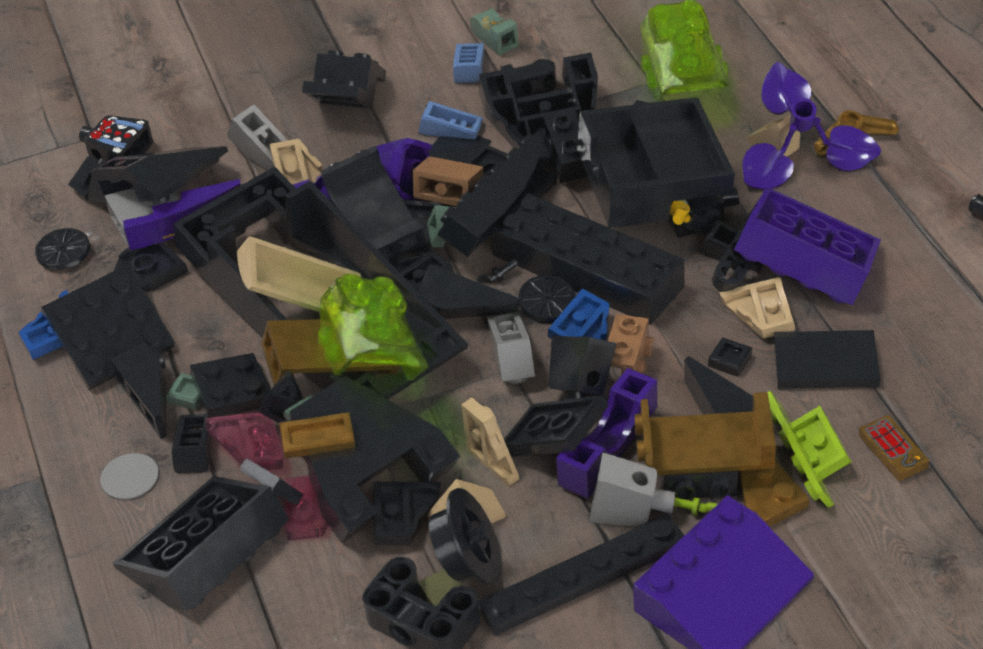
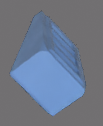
(468, 62)
(449, 122)

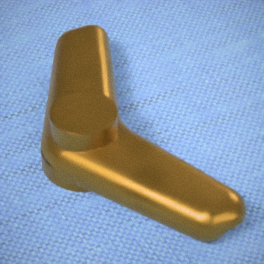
(865, 123)

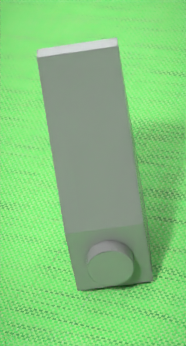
(253, 135)
(511, 347)

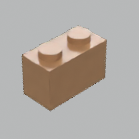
(444, 180)

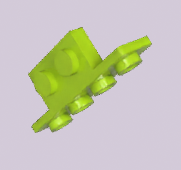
(815, 446)

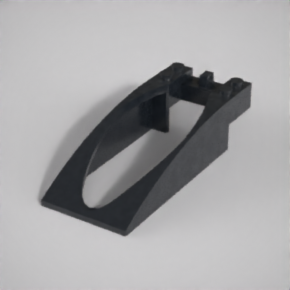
(316, 225)

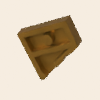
(772, 494)

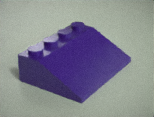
(808, 246)
(721, 581)

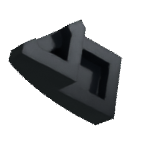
(281, 397)

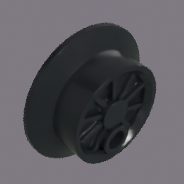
(465, 540)

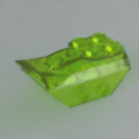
(680, 50)
(367, 324)

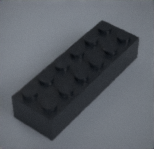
(589, 257)

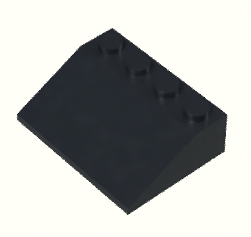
(203, 541)

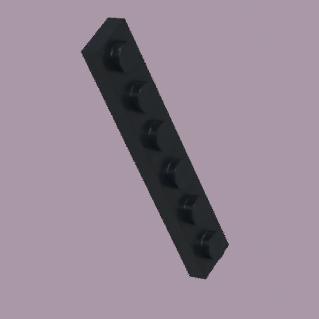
(579, 575)

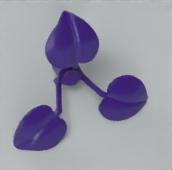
(785, 91)

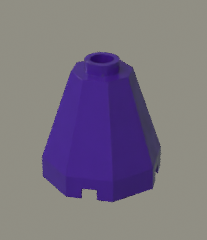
(400, 160)

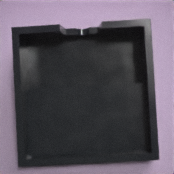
(651, 156)

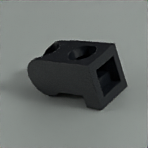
(532, 78)

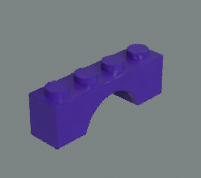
(613, 434)

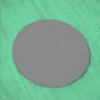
(129, 476)

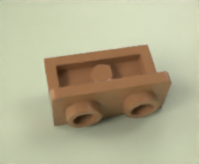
(632, 343)

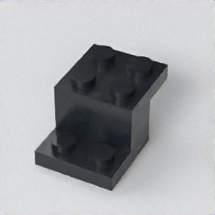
(344, 80)

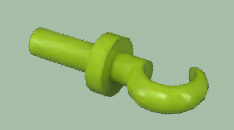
(695, 506)

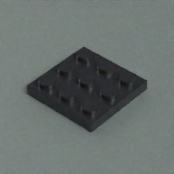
(105, 322)

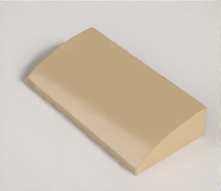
(286, 273)

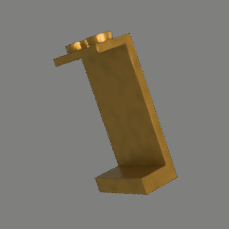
(295, 348)
(707, 440)

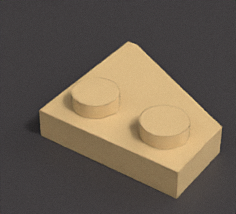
(294, 161)
(761, 307)
(486, 441)

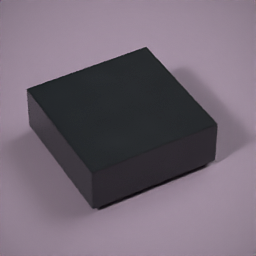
(730, 357)

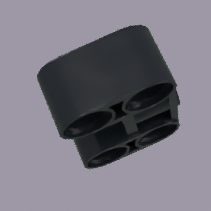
(396, 610)

